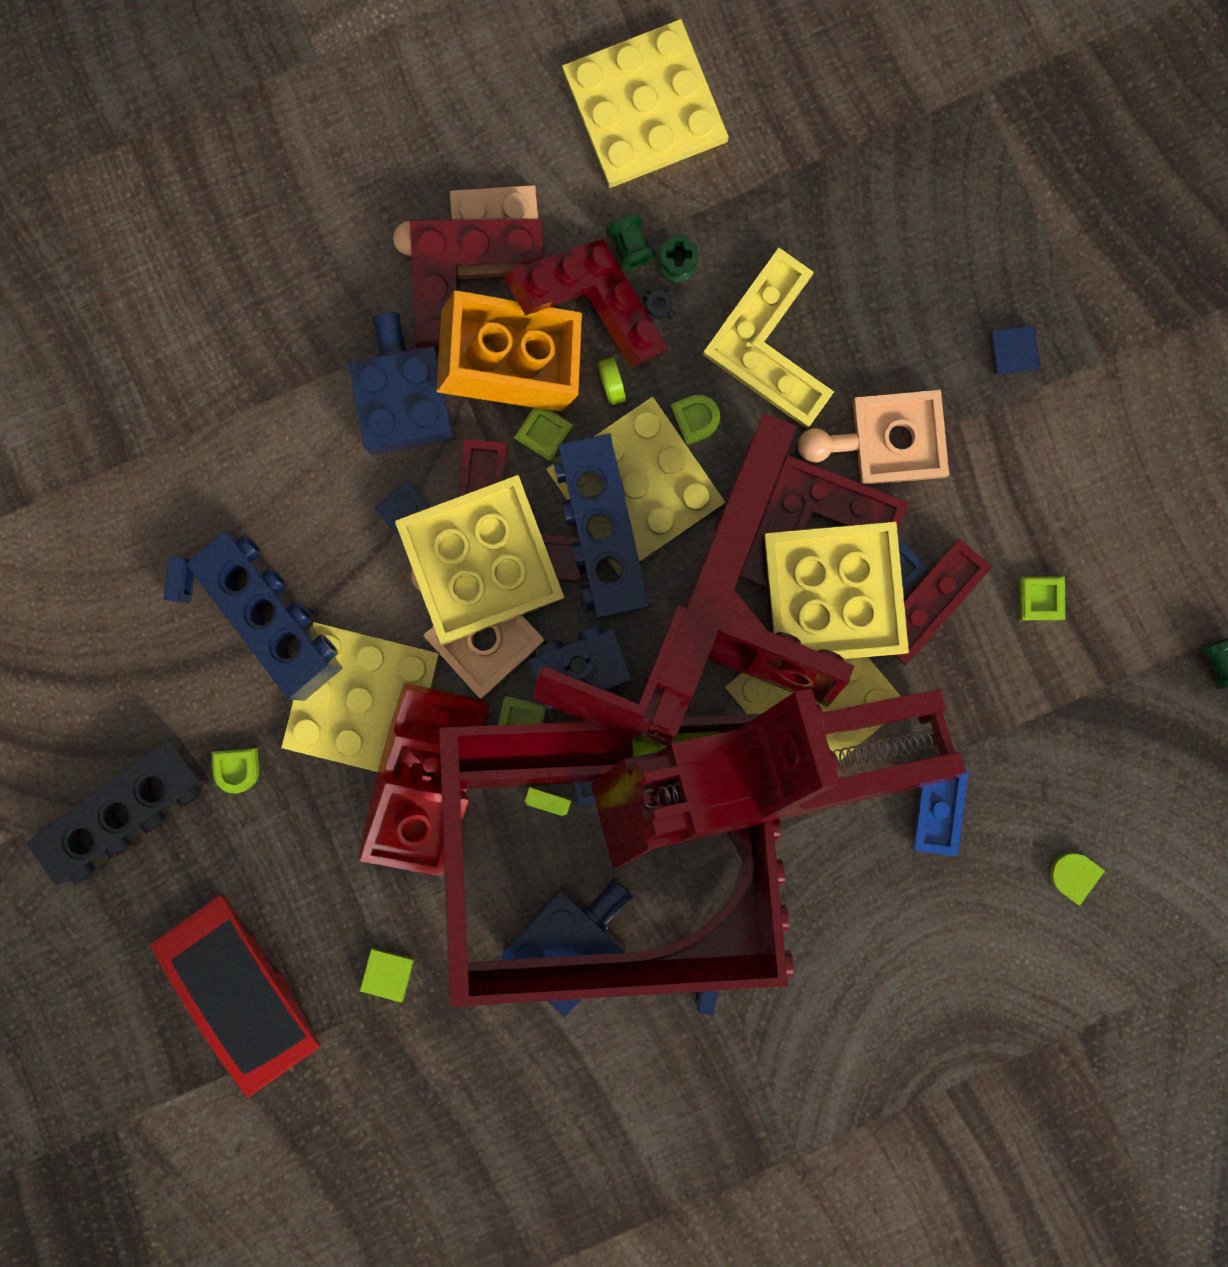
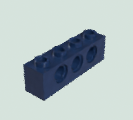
(598, 458)
(218, 572)

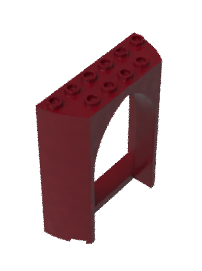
(731, 952)

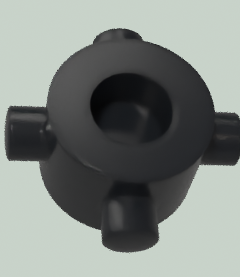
(659, 304)

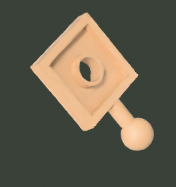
(481, 204)
(877, 457)
(488, 669)

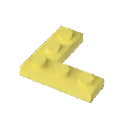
(742, 348)

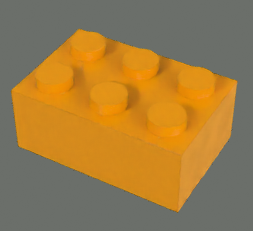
(508, 357)

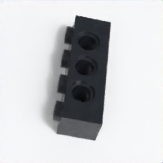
(58, 844)

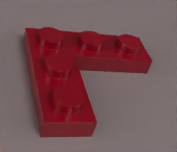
(446, 243)
(593, 272)
(485, 465)
(809, 490)
(940, 594)

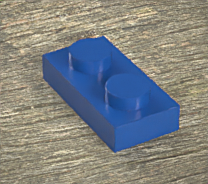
(940, 817)

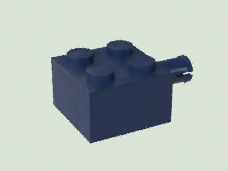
(399, 394)
(591, 660)
(571, 929)

